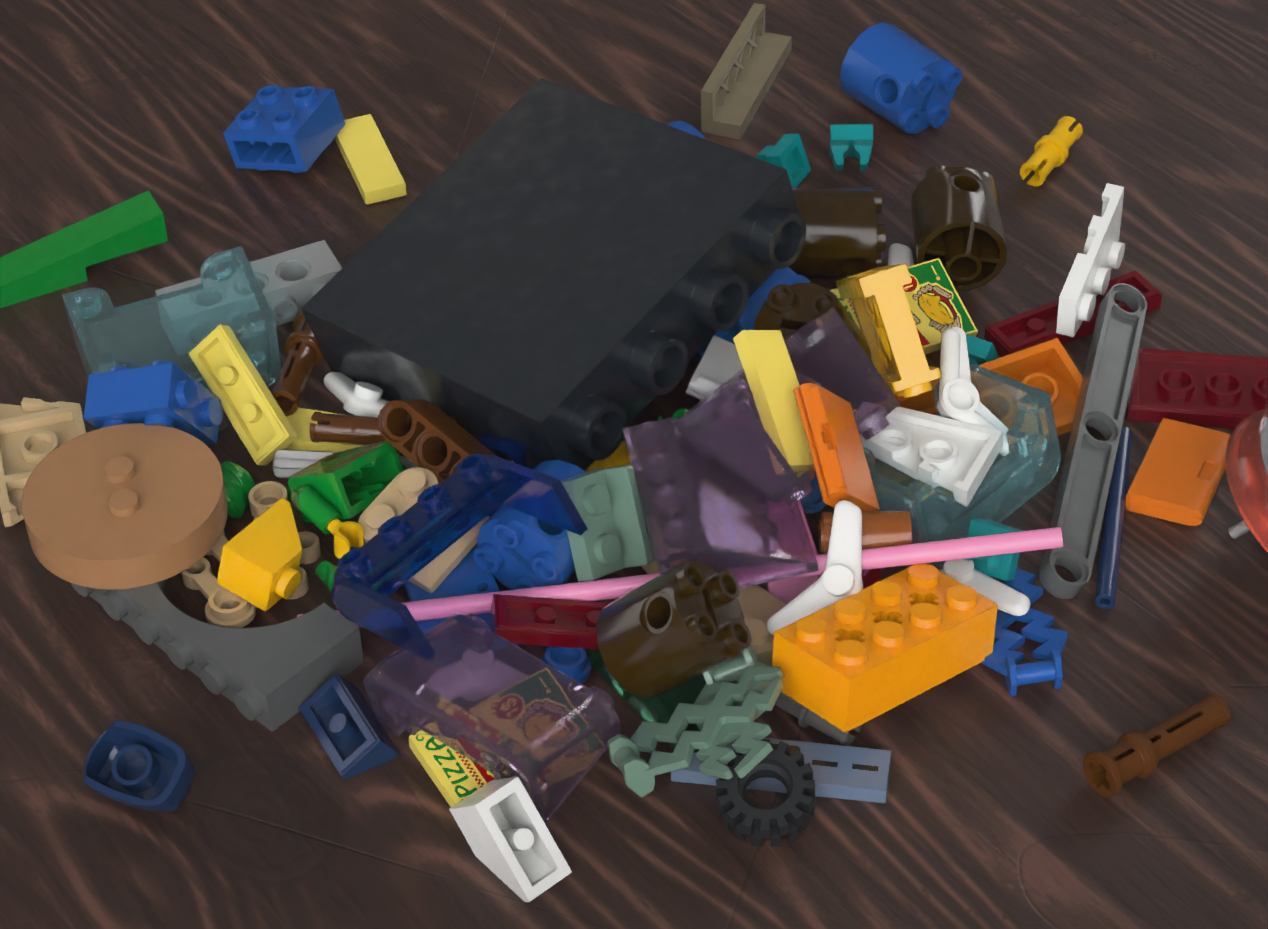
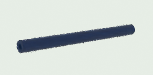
(1113, 525)

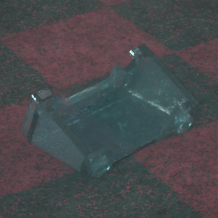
(177, 321)
(1008, 483)

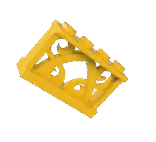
(890, 328)

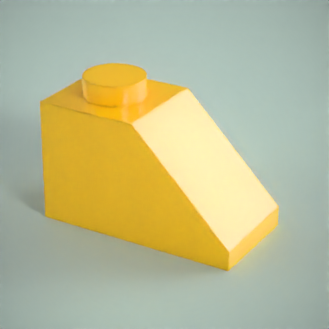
(263, 558)

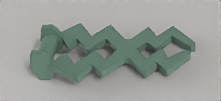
(747, 733)
(641, 775)

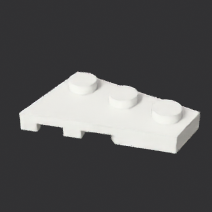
(1093, 268)
(937, 450)

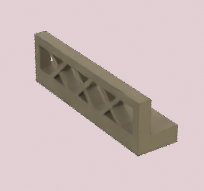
(743, 76)

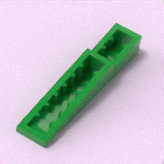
(62, 256)

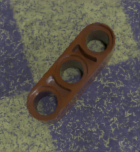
(426, 436)

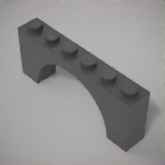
(256, 668)

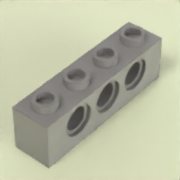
(287, 278)

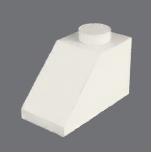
(511, 837)

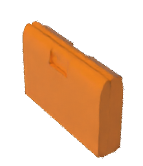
(835, 448)
(1179, 473)

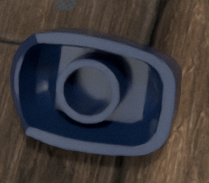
(139, 768)

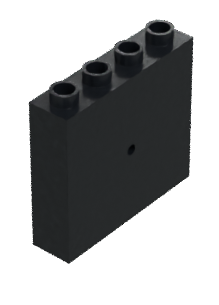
(559, 274)

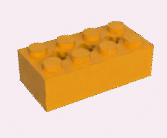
(884, 645)

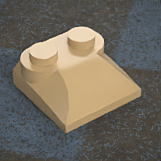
(398, 498)

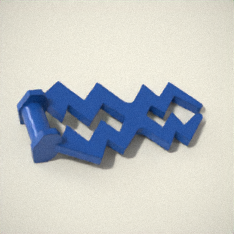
(1005, 658)

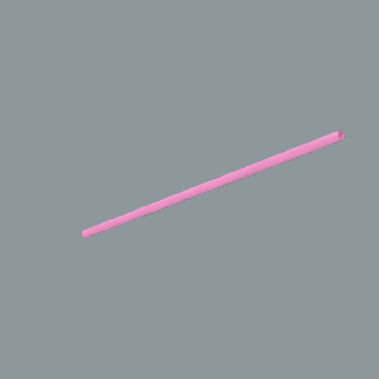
(871, 559)

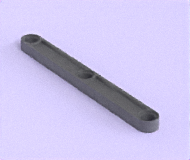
(1090, 461)

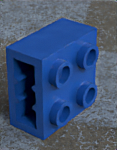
(284, 128)
(153, 397)

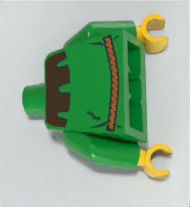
(342, 488)

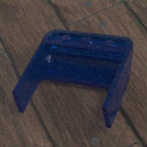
(431, 526)

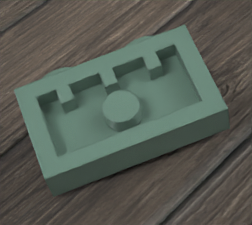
(614, 519)

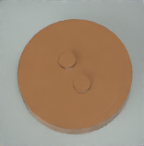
(125, 506)

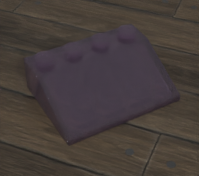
(711, 515)

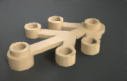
(225, 607)

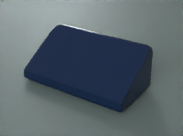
(347, 728)

